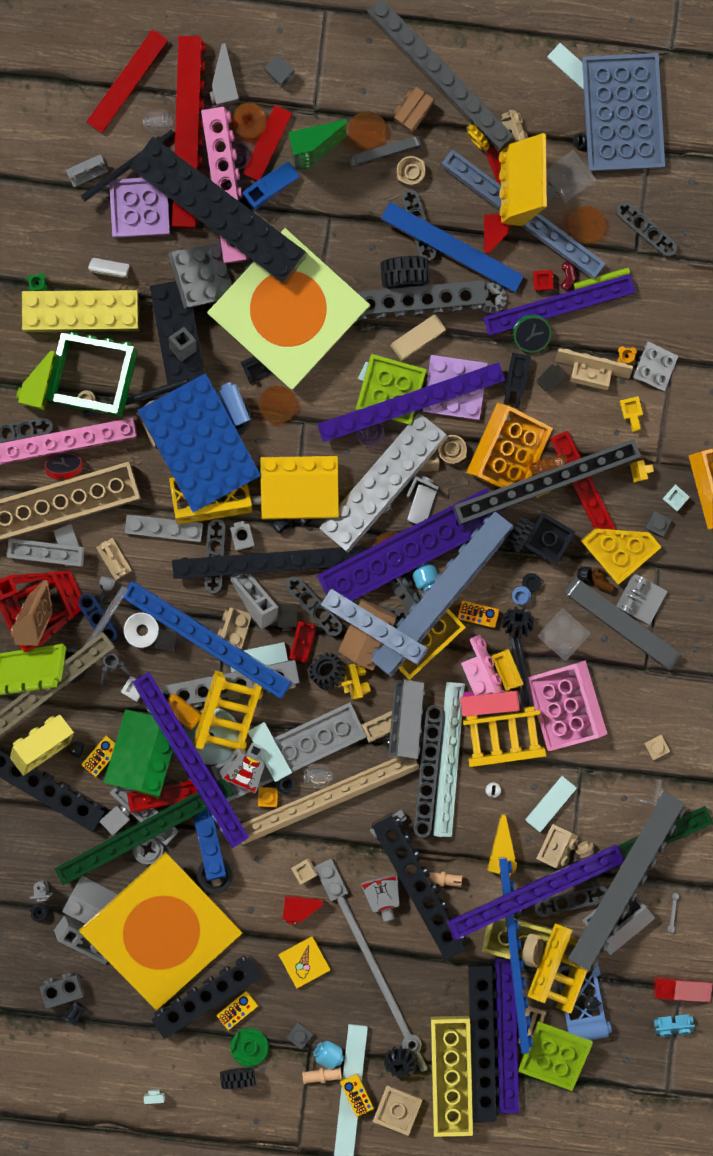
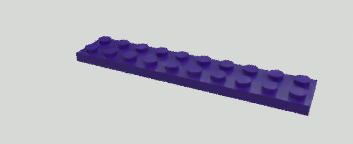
(400, 553)

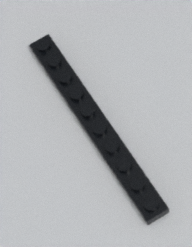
(261, 562)

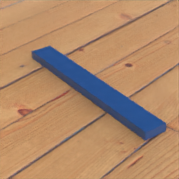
(452, 247)

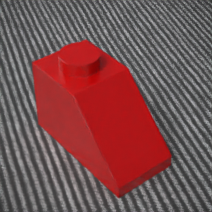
(493, 231)
(299, 908)

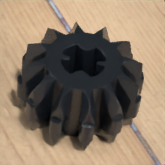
(518, 622)
(400, 1062)

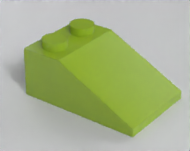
(36, 385)

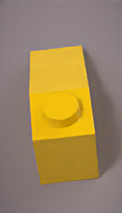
(502, 847)

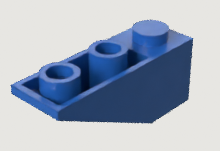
(270, 185)

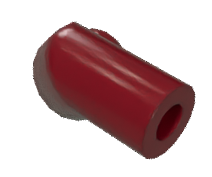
(571, 275)

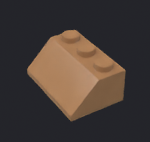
(33, 616)
(359, 645)

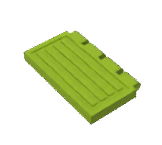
(31, 670)

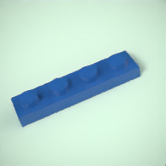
(209, 845)

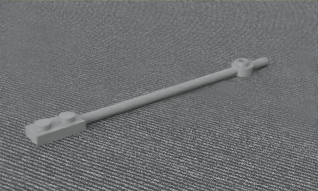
(335, 890)

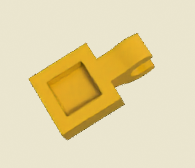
(631, 410)

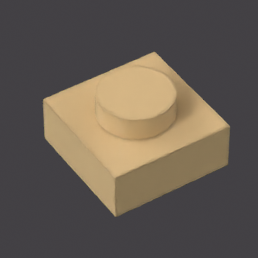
(657, 747)
(304, 871)

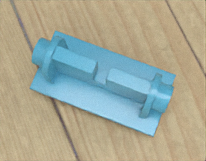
(667, 1028)

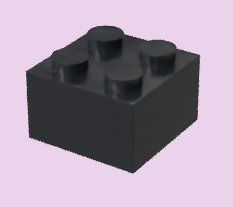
(549, 538)

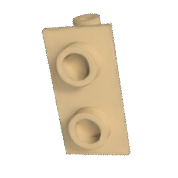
(513, 122)
(113, 558)

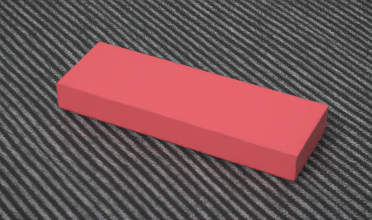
(489, 703)

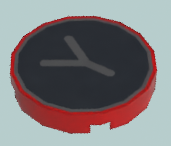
(63, 465)

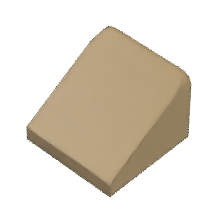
(432, 464)

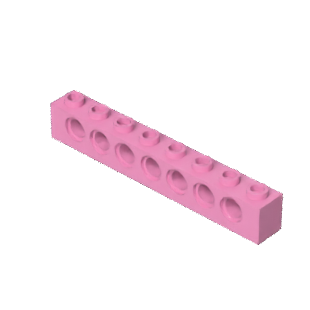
(210, 119)
(67, 441)

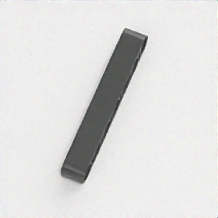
(622, 623)
(428, 780)

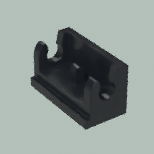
(254, 369)

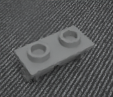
(87, 170)
(41, 891)

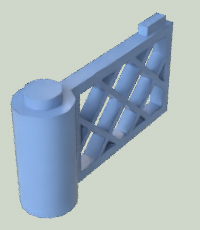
(233, 404)
(593, 1026)

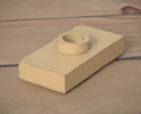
(378, 727)

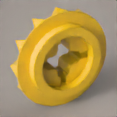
(477, 137)

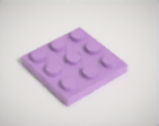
(138, 209)
(463, 406)

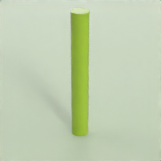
(601, 278)

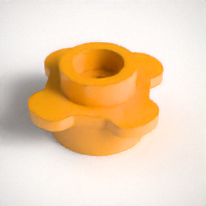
(629, 351)

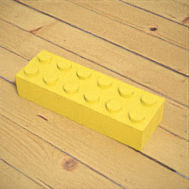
(80, 311)
(451, 1076)

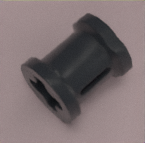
(74, 1012)

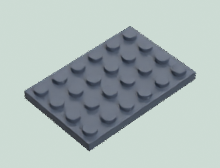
(623, 112)

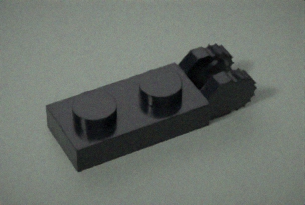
(517, 377)

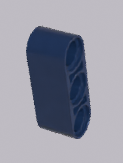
(93, 609)

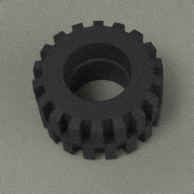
(405, 272)

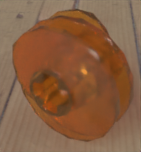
(247, 112)

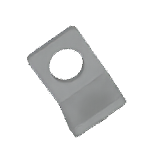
(426, 481)

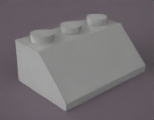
(87, 900)
(634, 921)

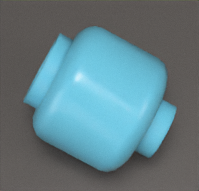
(425, 576)
(328, 1054)

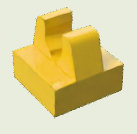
(640, 471)

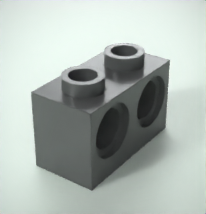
(63, 995)

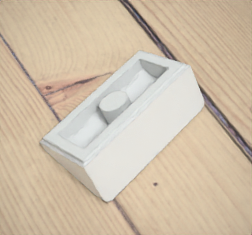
(109, 268)
(421, 504)

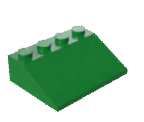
(315, 142)
(139, 756)

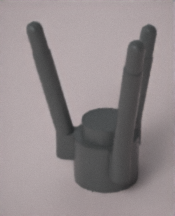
(111, 663)

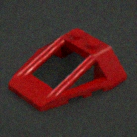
(65, 587)

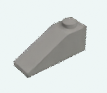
(223, 84)
(255, 599)
(68, 934)

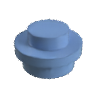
(521, 595)

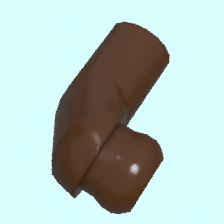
(599, 581)

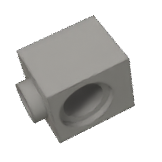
(240, 545)
(116, 819)

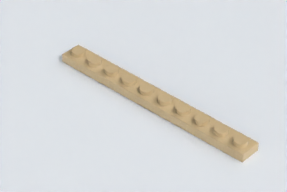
(328, 797)

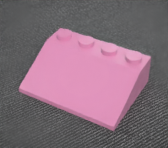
(567, 706)

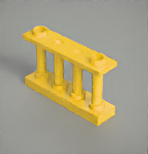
(214, 701)
(516, 752)
(548, 973)

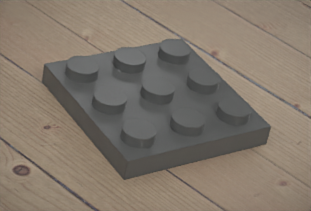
(200, 274)

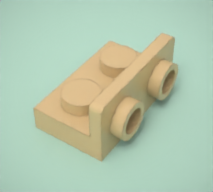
(235, 626)
(557, 847)

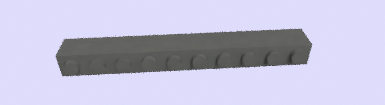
(440, 75)
(546, 481)
(626, 882)

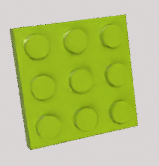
(388, 380)
(555, 1056)

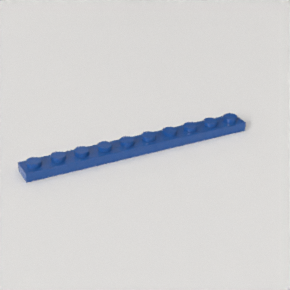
(207, 639)
(516, 962)

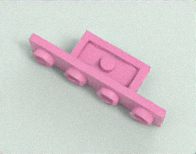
(481, 670)

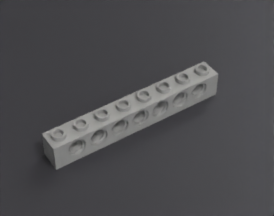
(288, 668)

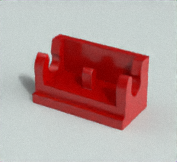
(303, 642)

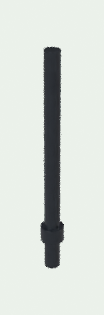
(121, 170)
(144, 395)

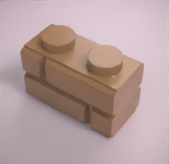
(413, 110)

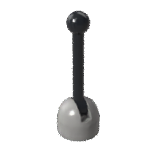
(105, 584)

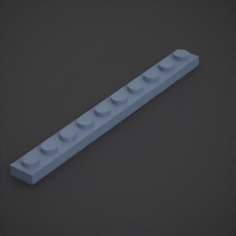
(537, 226)

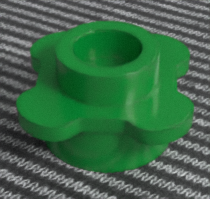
(32, 279)

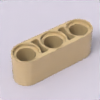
(418, 337)

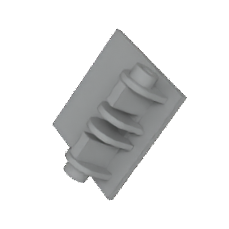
(655, 366)
(641, 598)

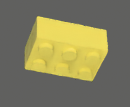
(41, 744)

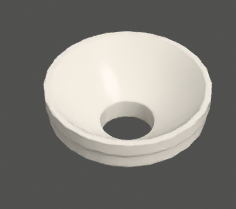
(131, 634)

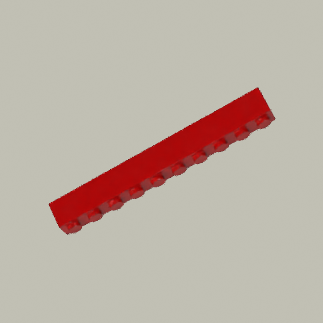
(188, 114)

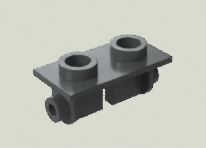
(403, 585)

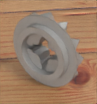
(500, 300)
(151, 857)

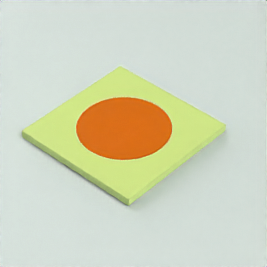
(289, 323)

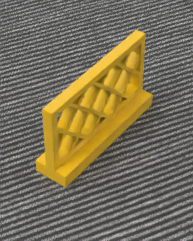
(211, 511)

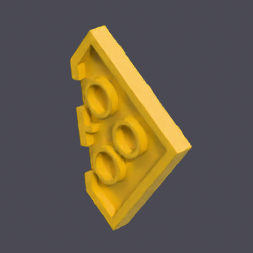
(620, 550)

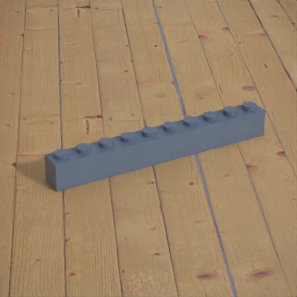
(447, 588)

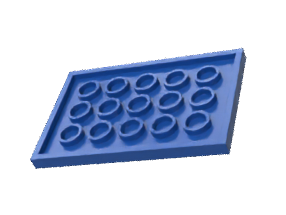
(198, 442)

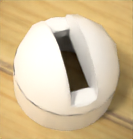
(489, 790)

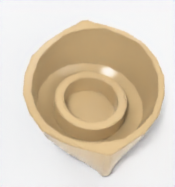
(410, 170)
(453, 449)
(532, 950)

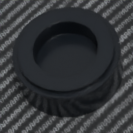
(531, 581)

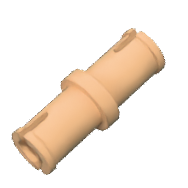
(445, 879)
(322, 1075)

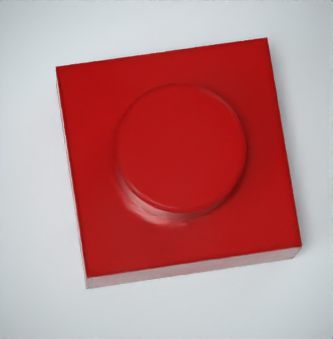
(543, 280)

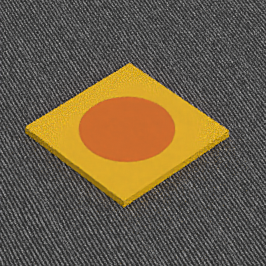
(160, 931)

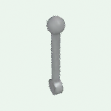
(671, 928)

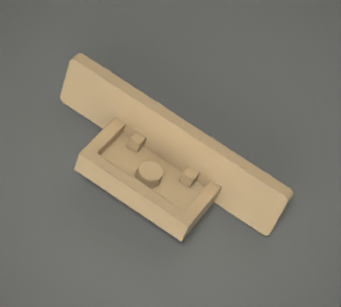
(592, 370)

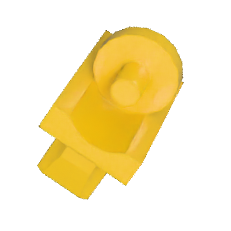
(351, 681)

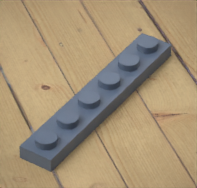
(374, 627)

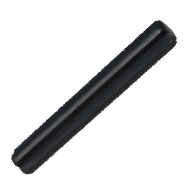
(518, 657)

